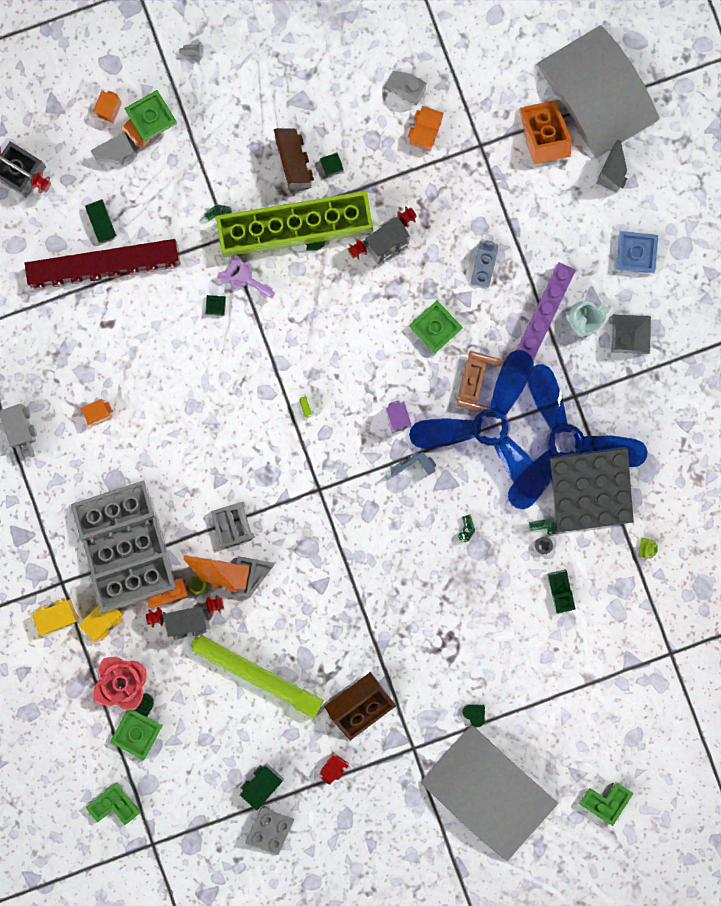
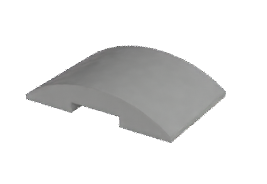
(599, 90)
(124, 546)
(489, 793)

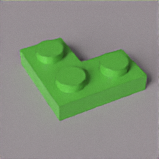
(114, 800)
(609, 807)

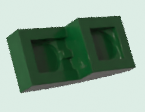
(100, 220)
(561, 591)

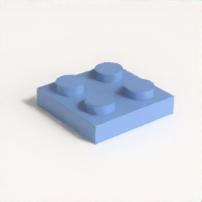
(637, 252)

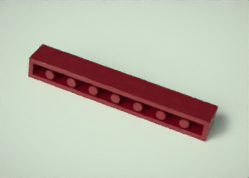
(102, 263)

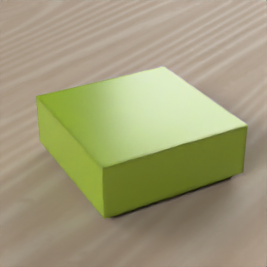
(305, 407)

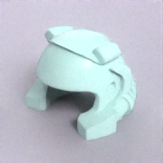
(586, 317)

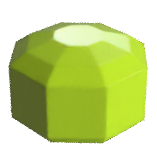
(197, 586)

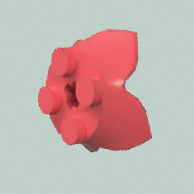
(109, 693)

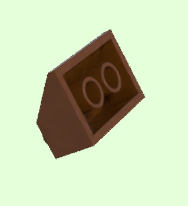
(293, 159)
(359, 706)

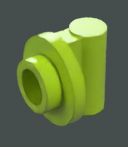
(648, 548)

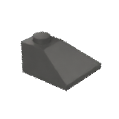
(614, 169)
(631, 334)

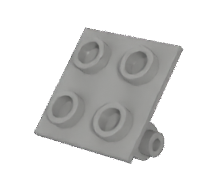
(269, 830)

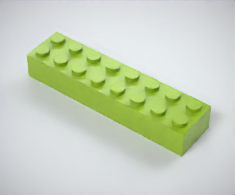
(294, 224)

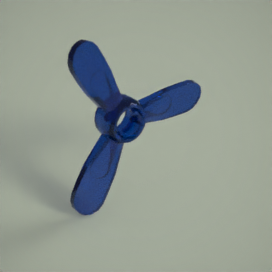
(507, 389)
(550, 404)

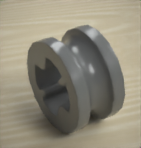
(542, 551)

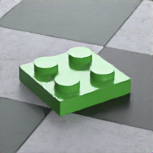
(150, 115)
(435, 327)
(136, 733)

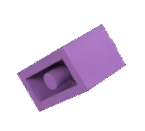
(397, 416)

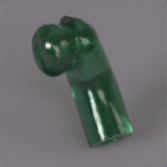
(216, 210)
(543, 524)
(468, 529)

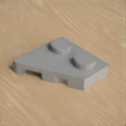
(257, 572)

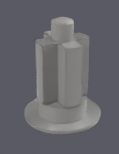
(192, 50)

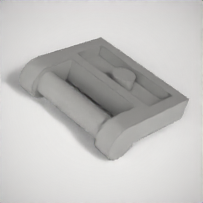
(226, 527)

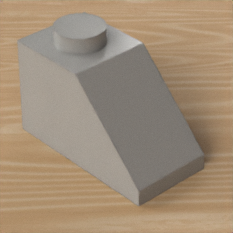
(406, 86)
(115, 151)

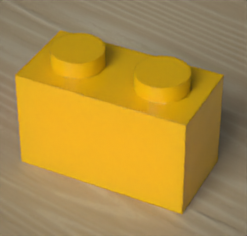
(54, 617)
(97, 624)

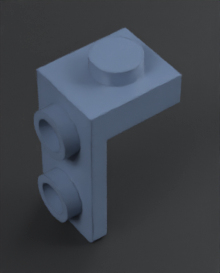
(484, 263)
(427, 463)

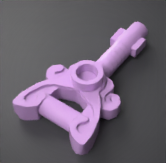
(243, 277)

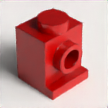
(333, 768)

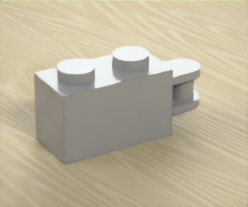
(18, 429)

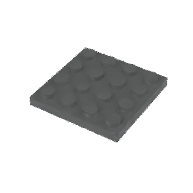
(591, 489)

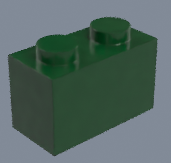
(261, 786)

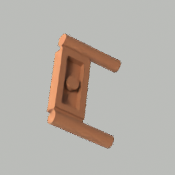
(473, 378)

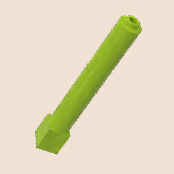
(257, 675)

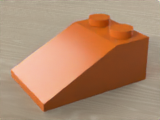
(545, 132)
(219, 572)

